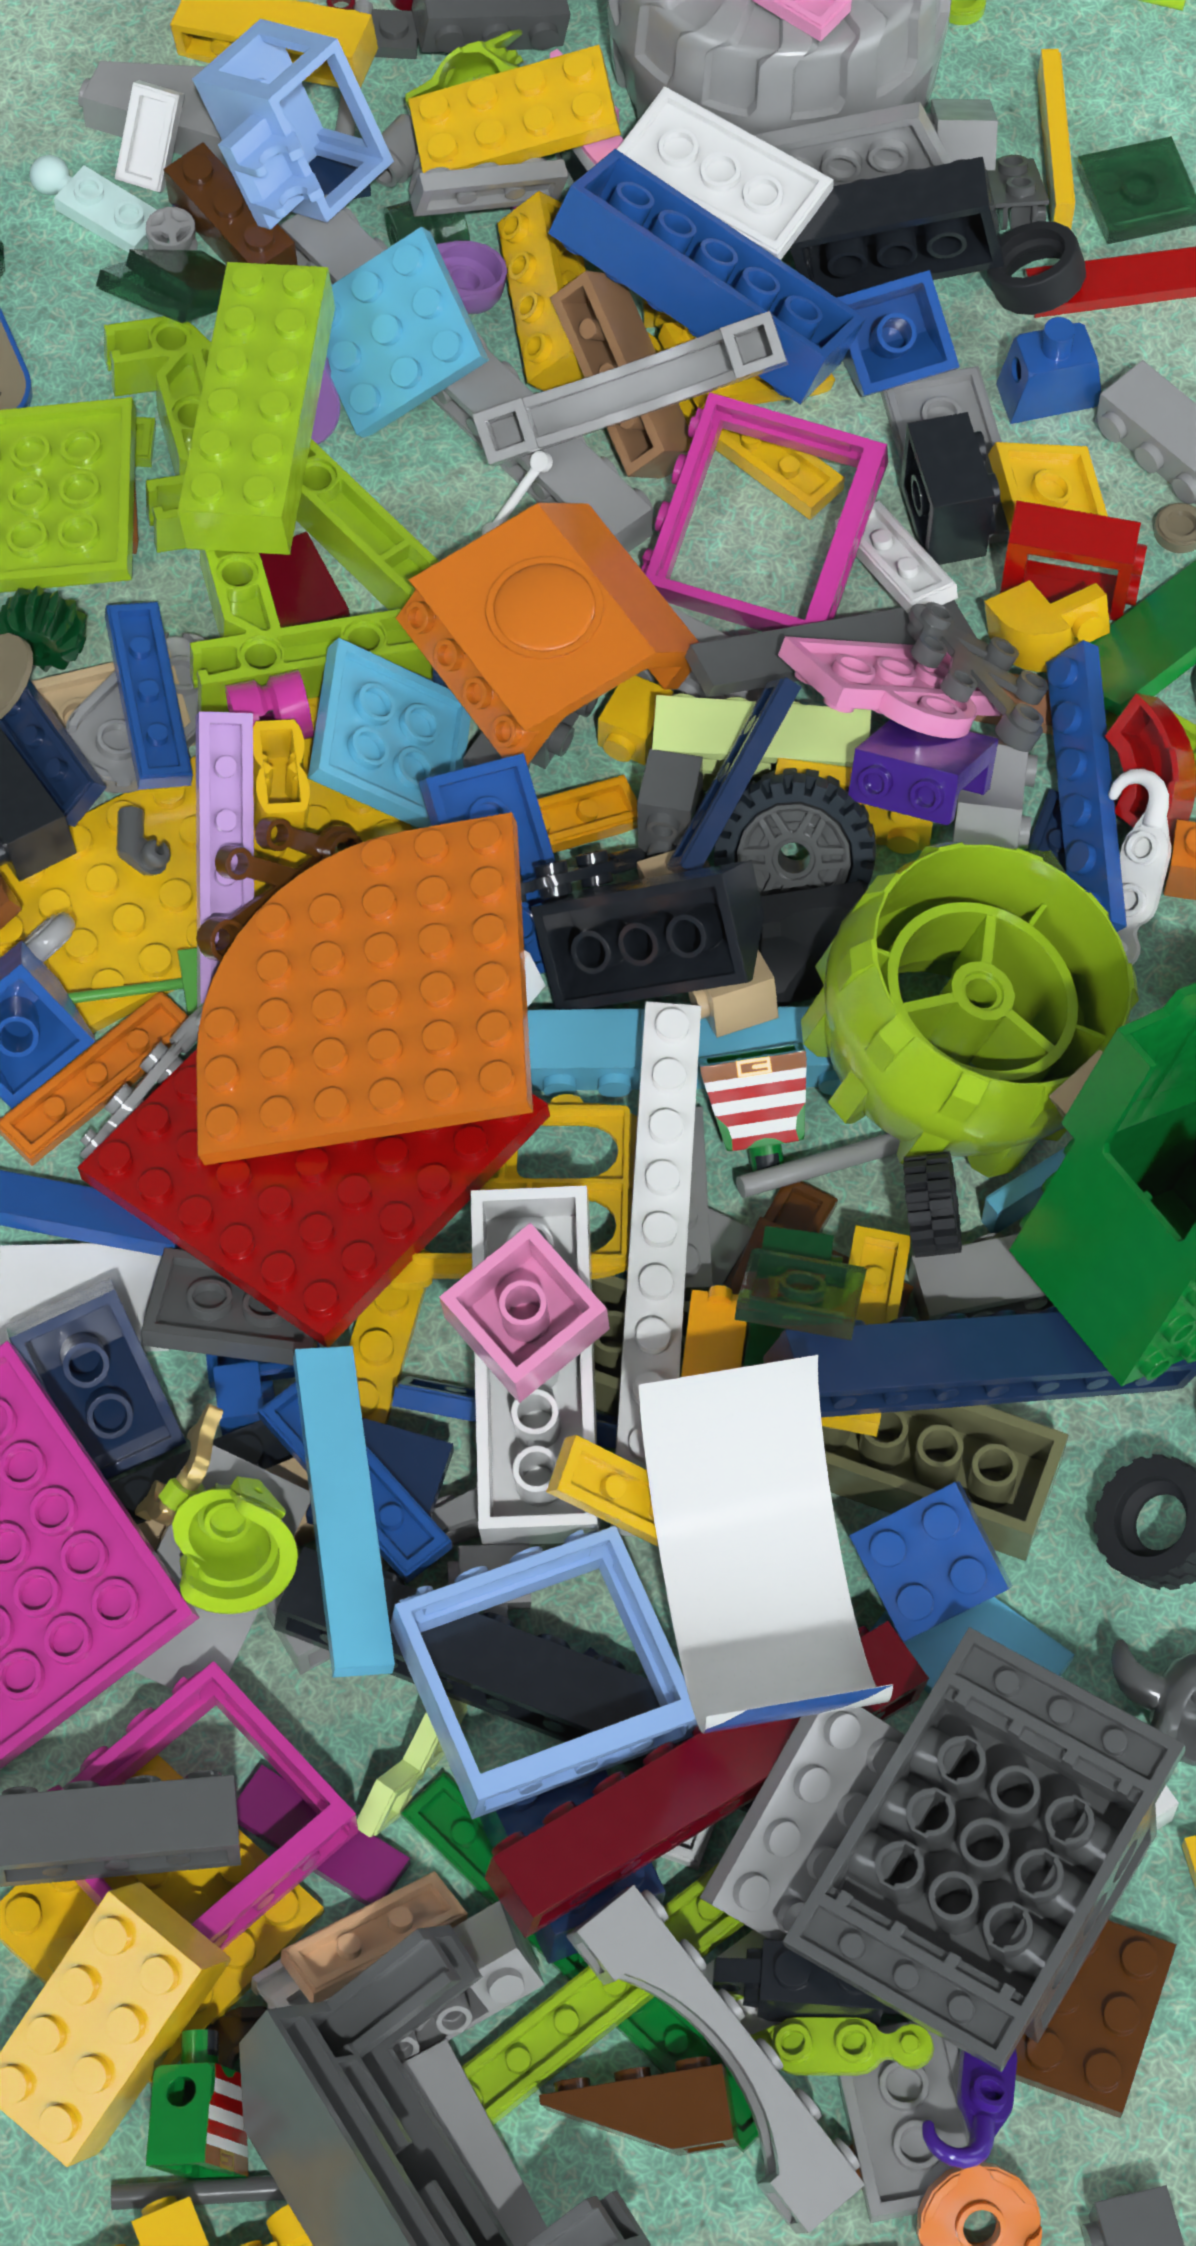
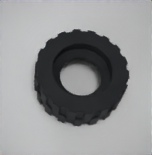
(1118, 1518)

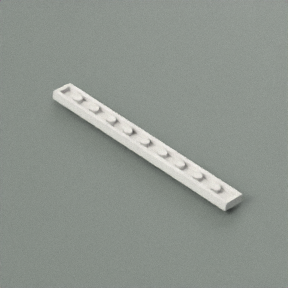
(658, 1213)

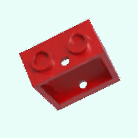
(1078, 539)

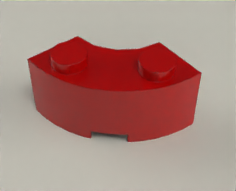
(1154, 739)

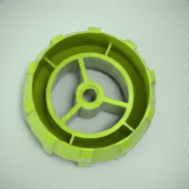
(1027, 1002)

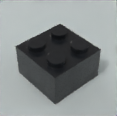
(949, 488)

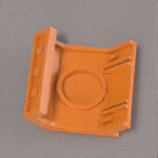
(542, 623)

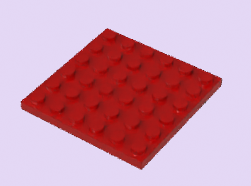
(303, 1227)

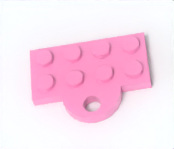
(885, 681)

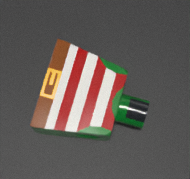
(758, 1099)
(197, 2114)

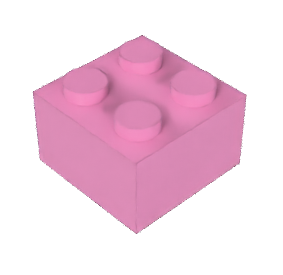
(525, 1312)

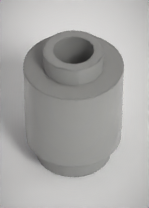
(402, 146)

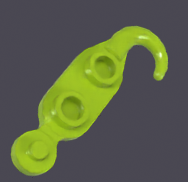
(843, 2045)

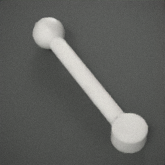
(539, 462)

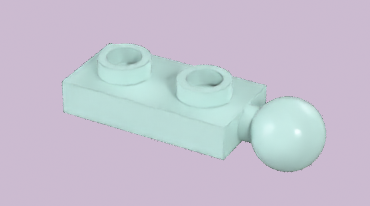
(93, 202)

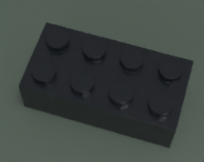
(901, 227)

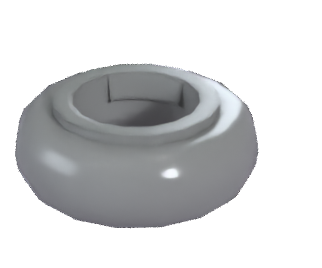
(50, 935)

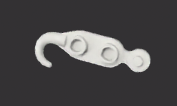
(1143, 856)

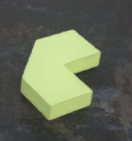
(394, 1788)

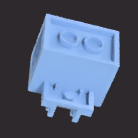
(274, 130)

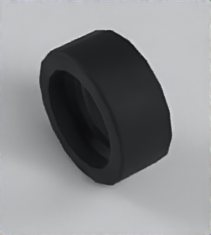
(1041, 291)

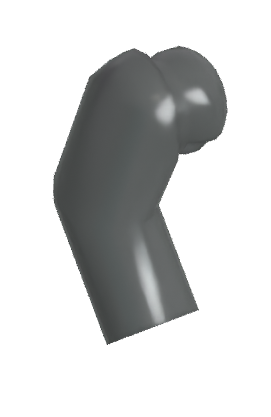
(134, 848)

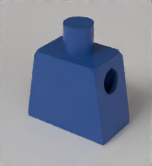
(1050, 372)

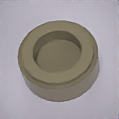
(1176, 528)

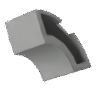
(998, 813)

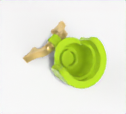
(229, 1535)

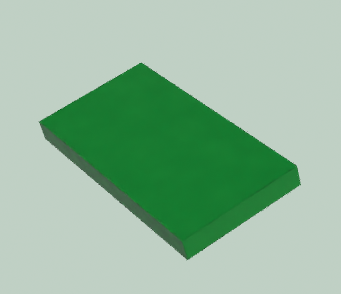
(1150, 643)

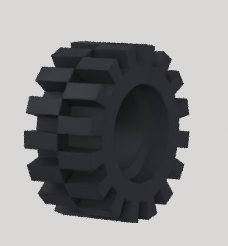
(932, 1204)

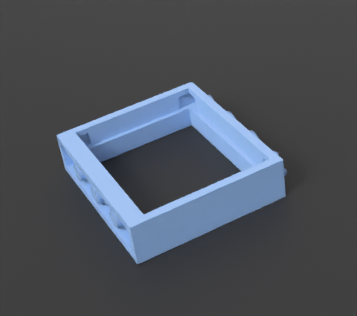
(582, 1756)

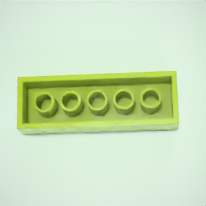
(257, 408)

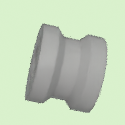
(174, 225)

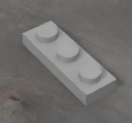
(486, 186)

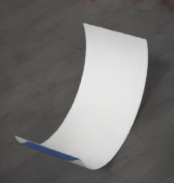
(752, 1546)

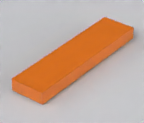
(90, 1080)

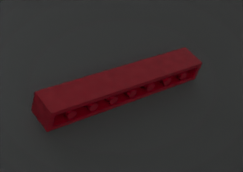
(663, 1803)

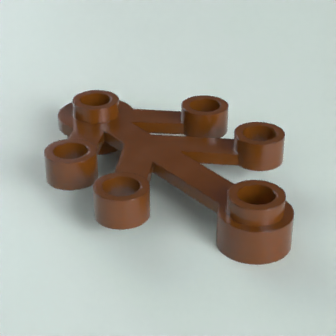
(265, 871)

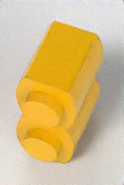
(278, 774)

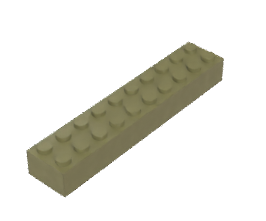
(996, 1456)

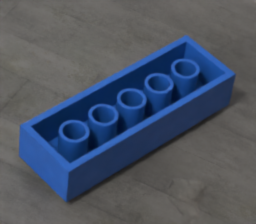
(701, 269)

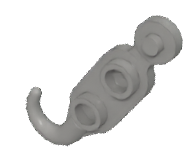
(158, 1067)

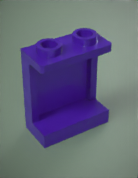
(920, 772)

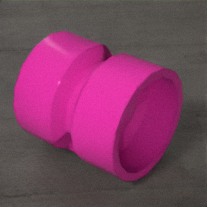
(282, 696)

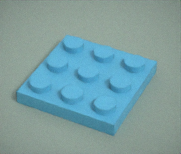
(399, 334)
(384, 732)

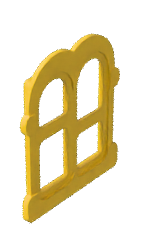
(609, 1189)

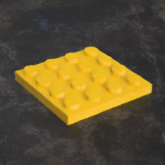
(47, 1918)

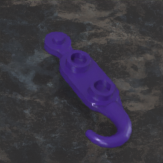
(985, 2102)

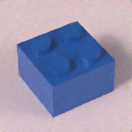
(931, 1561)

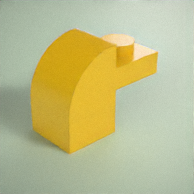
(1046, 629)

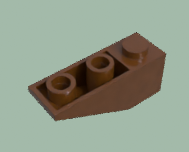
(668, 2111)

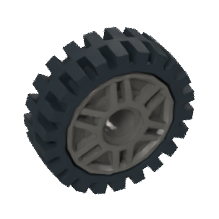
(805, 812)

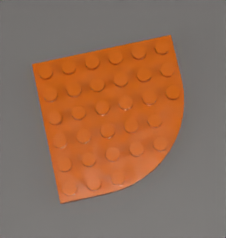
(372, 998)

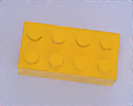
(105, 2022)

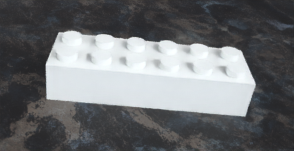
(523, 1439)

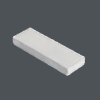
(902, 562)

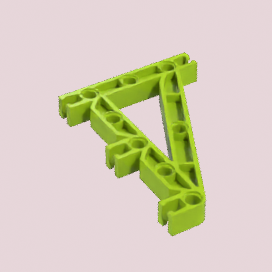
(332, 508)

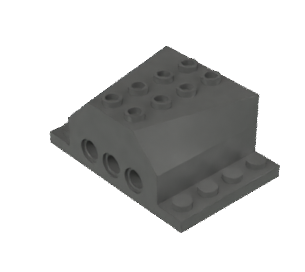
(989, 1851)

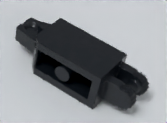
(791, 1987)

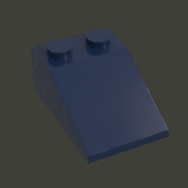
(99, 1378)

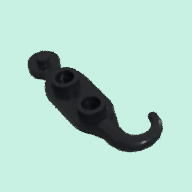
(592, 870)

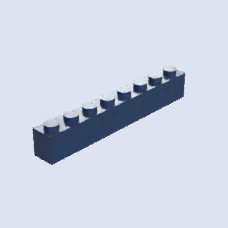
(959, 1364)

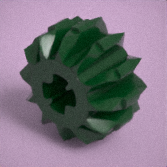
(47, 624)

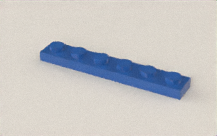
(1085, 777)

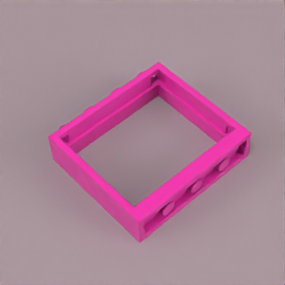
(784, 430)
(292, 1862)

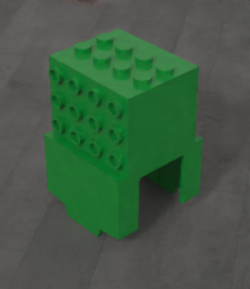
(1120, 1211)

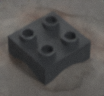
(799, 931)

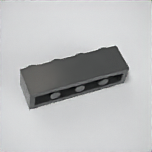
(118, 1828)

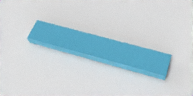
(343, 1512)

